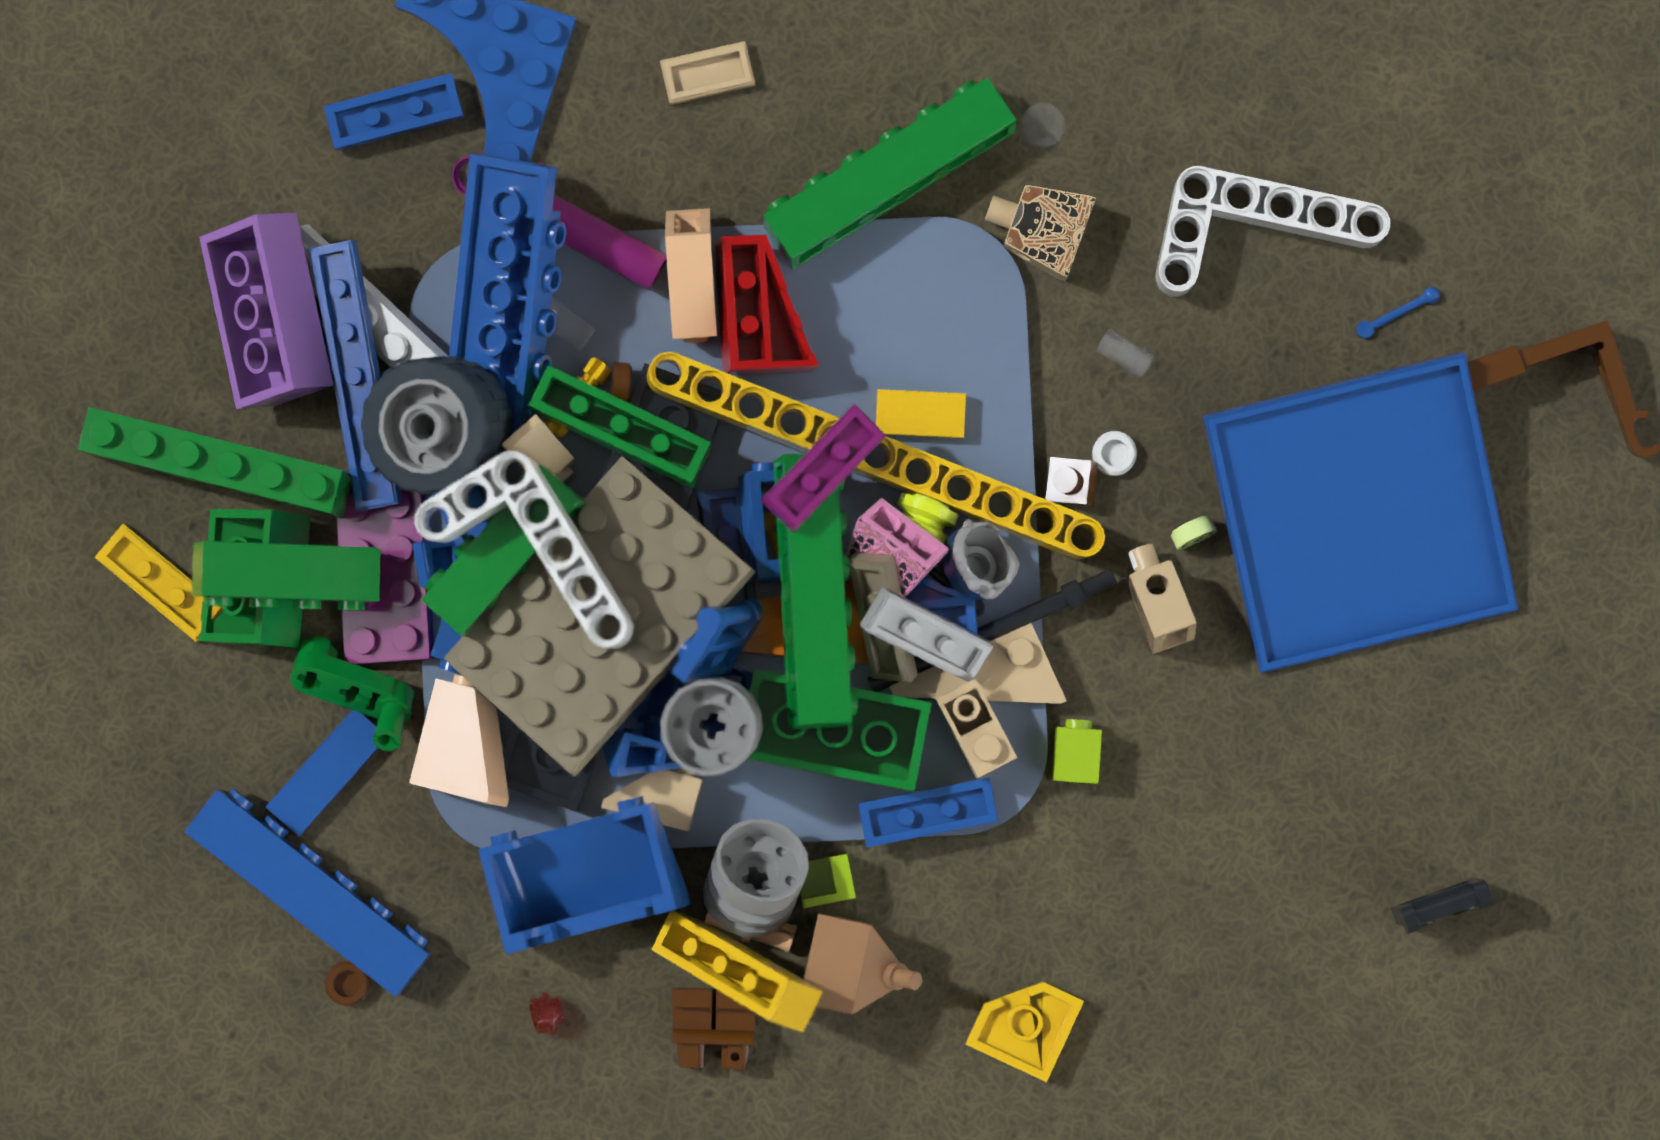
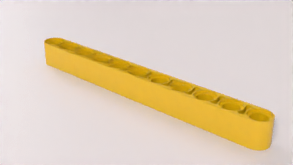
(898, 456)

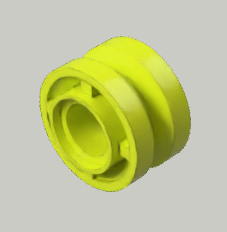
(927, 514)

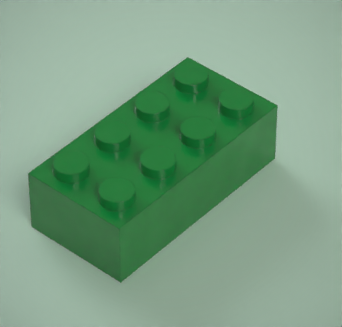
(876, 748)

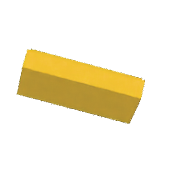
(921, 413)

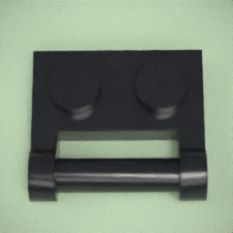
(1442, 903)

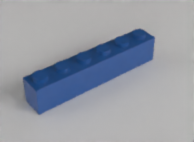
(308, 891)

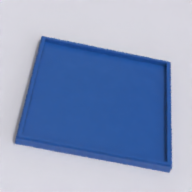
(1361, 512)

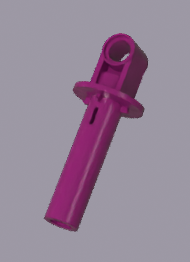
(595, 238)

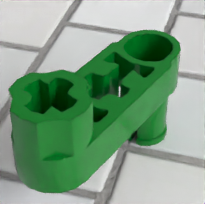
(330, 679)

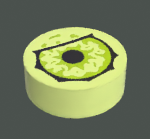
(1193, 532)

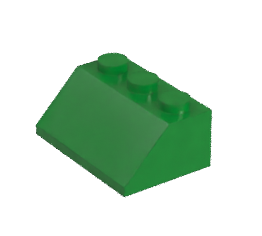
(248, 624)

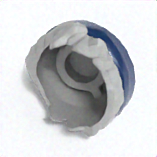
(978, 561)

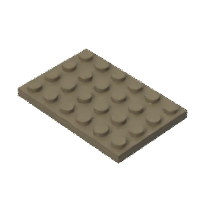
(538, 658)

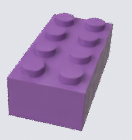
(266, 310)

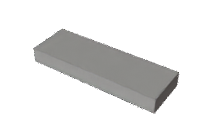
(926, 635)

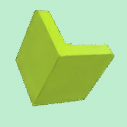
(827, 881)

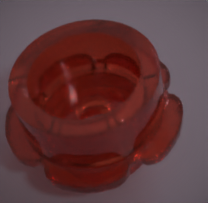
(546, 1013)

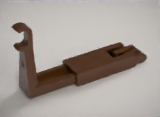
(1511, 364)

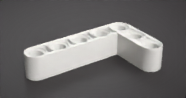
(1257, 213)
(541, 535)

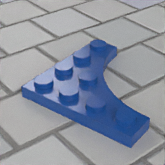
(513, 57)

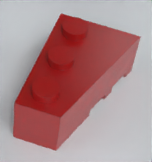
(755, 311)

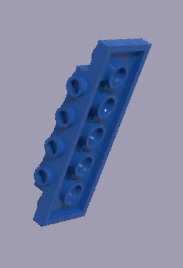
(508, 275)

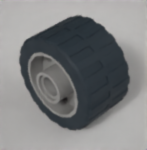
(434, 422)

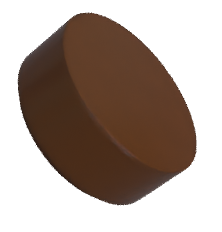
(621, 380)
(347, 984)

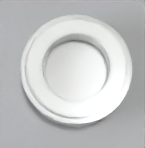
(1114, 453)

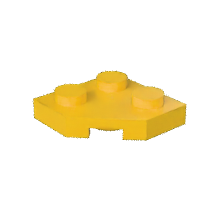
(1026, 1028)

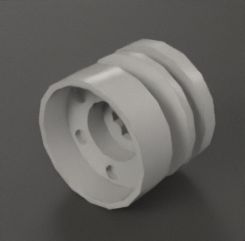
(691, 742)
(755, 878)

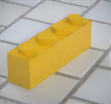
(737, 971)

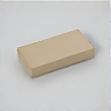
(707, 73)

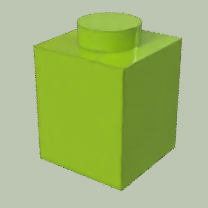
(1076, 752)

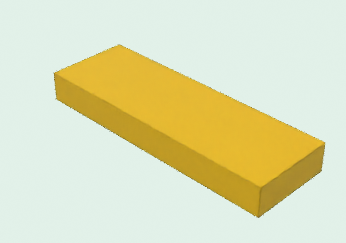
(154, 580)

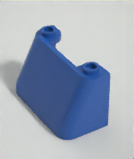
(582, 876)

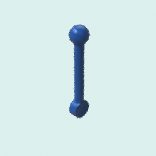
(1366, 329)

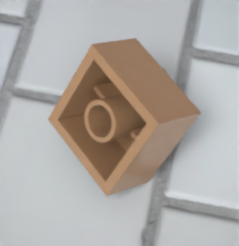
(853, 965)

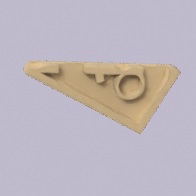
(1011, 673)

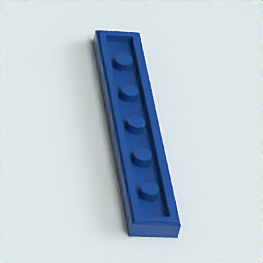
(352, 363)

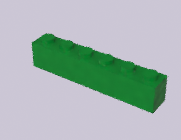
(888, 172)
(215, 462)
(815, 614)

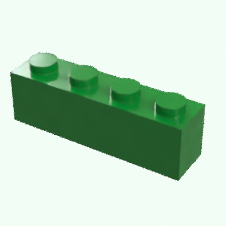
(620, 426)
(491, 560)
(285, 573)

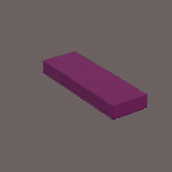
(823, 468)

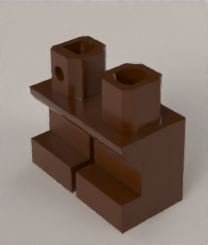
(693, 1027)

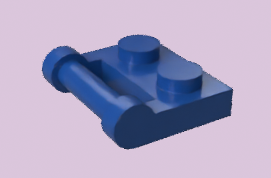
(712, 648)

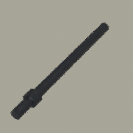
(1071, 595)

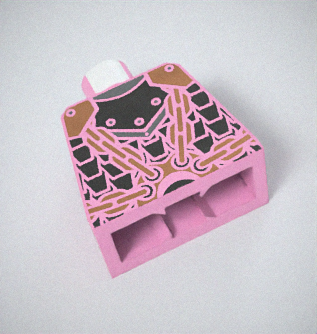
(890, 532)

